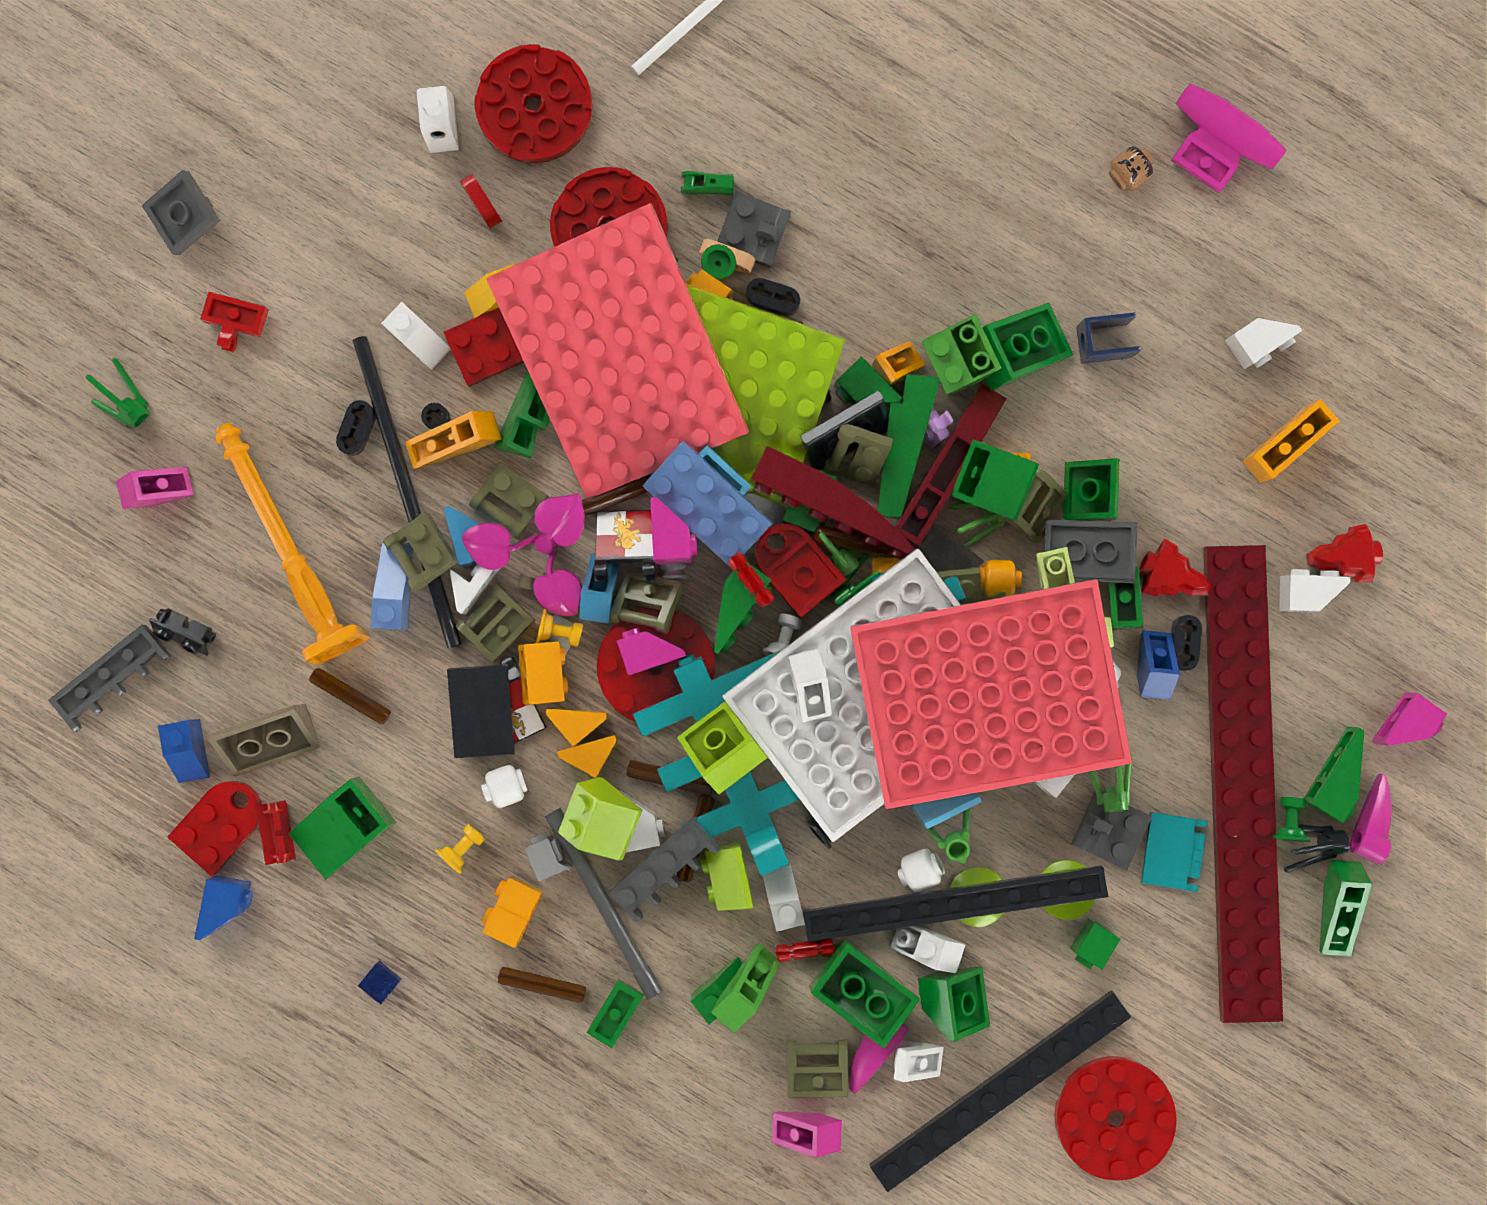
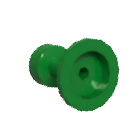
(718, 261)
(1291, 831)

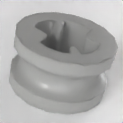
(674, 571)

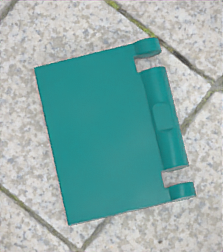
(1173, 851)

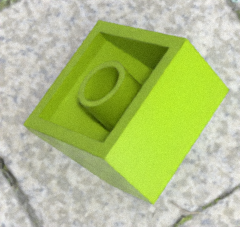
(721, 748)
(600, 819)
(728, 877)

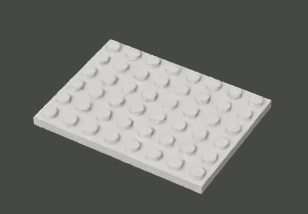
(833, 757)

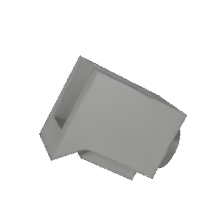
(546, 856)

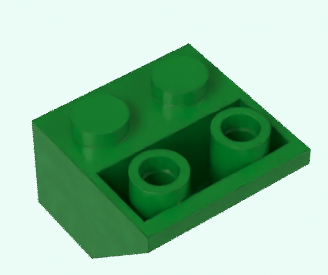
(995, 479)

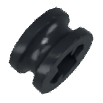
(436, 407)

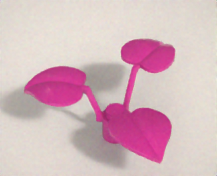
(560, 524)

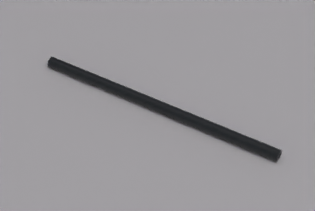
(402, 478)

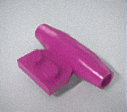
(1222, 137)

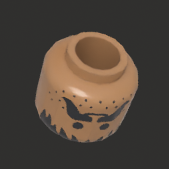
(1132, 168)

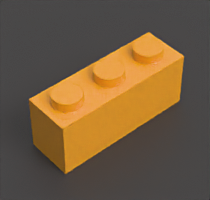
(1290, 441)

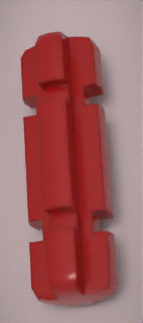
(750, 579)
(805, 950)

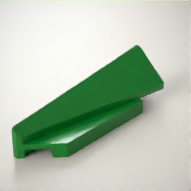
(523, 421)
(907, 429)

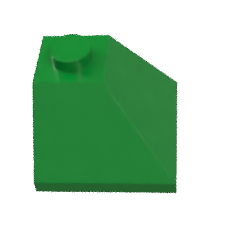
(955, 1001)

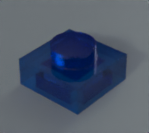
(379, 982)

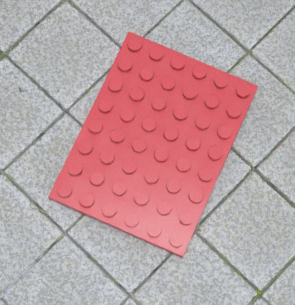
(617, 351)
(991, 694)

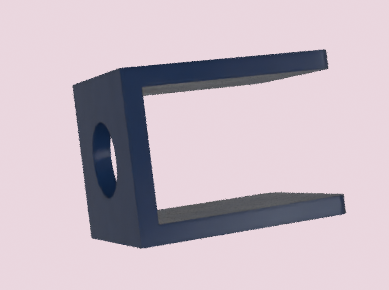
(1085, 344)

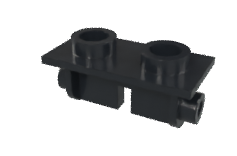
(171, 627)

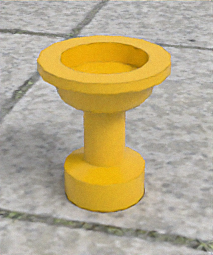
(548, 627)
(453, 856)

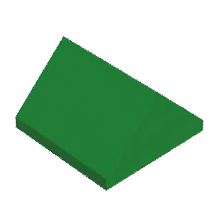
(1091, 490)

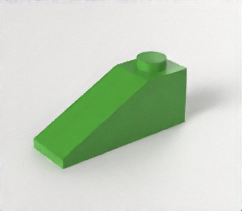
(746, 988)

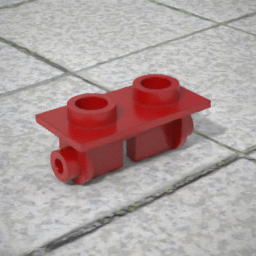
(274, 830)

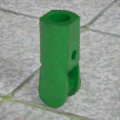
(713, 183)

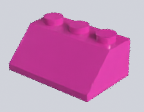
(671, 537)

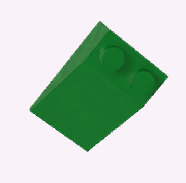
(1026, 344)
(863, 993)

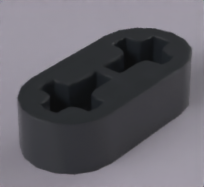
(770, 303)
(349, 425)
(1192, 641)

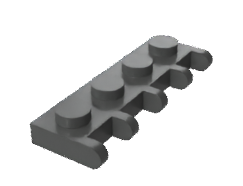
(107, 675)
(662, 867)

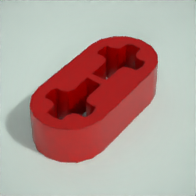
(480, 201)

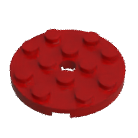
(527, 74)
(599, 197)
(641, 690)
(1146, 1124)

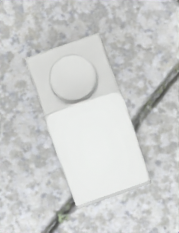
(468, 592)
(783, 898)
(917, 1061)

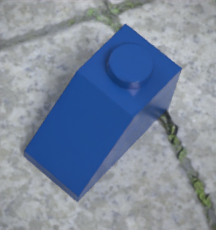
(1157, 665)
(184, 750)
(221, 903)

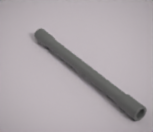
(642, 972)

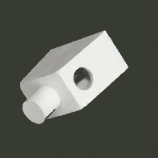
(436, 114)

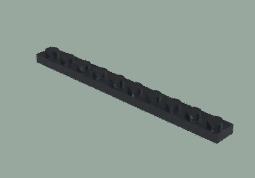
(955, 903)
(999, 1091)

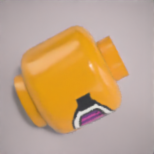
(999, 578)

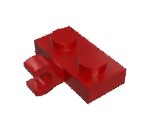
(233, 317)

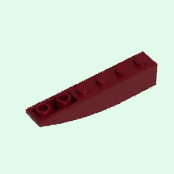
(944, 471)
(826, 499)

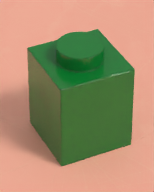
(1094, 945)

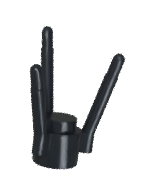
(1328, 843)

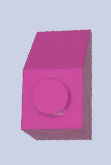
(154, 487)
(646, 651)
(1411, 721)
(807, 1132)

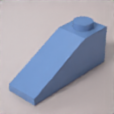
(391, 593)

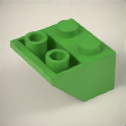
(961, 355)

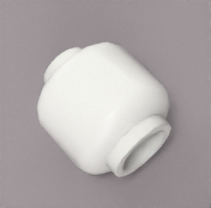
(504, 786)
(921, 870)

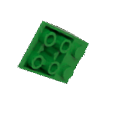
(735, 609)
(341, 826)

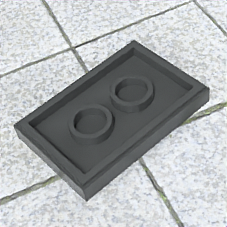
(1096, 548)

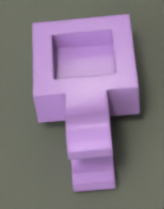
(936, 429)

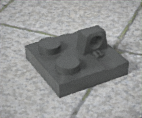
(180, 212)
(754, 227)
(1111, 834)

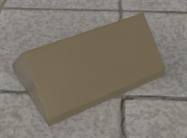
(265, 739)

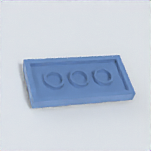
(707, 503)

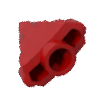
(1350, 554)
(1171, 573)

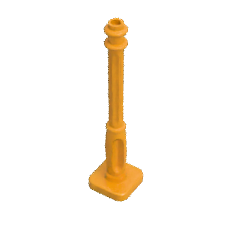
(332, 637)

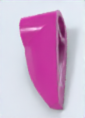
(1373, 824)
(871, 1057)

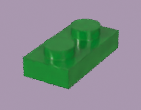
(615, 1013)

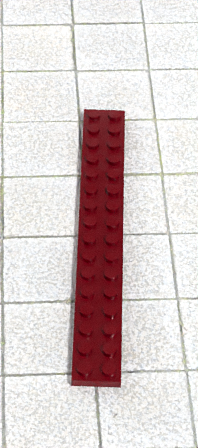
(1243, 785)

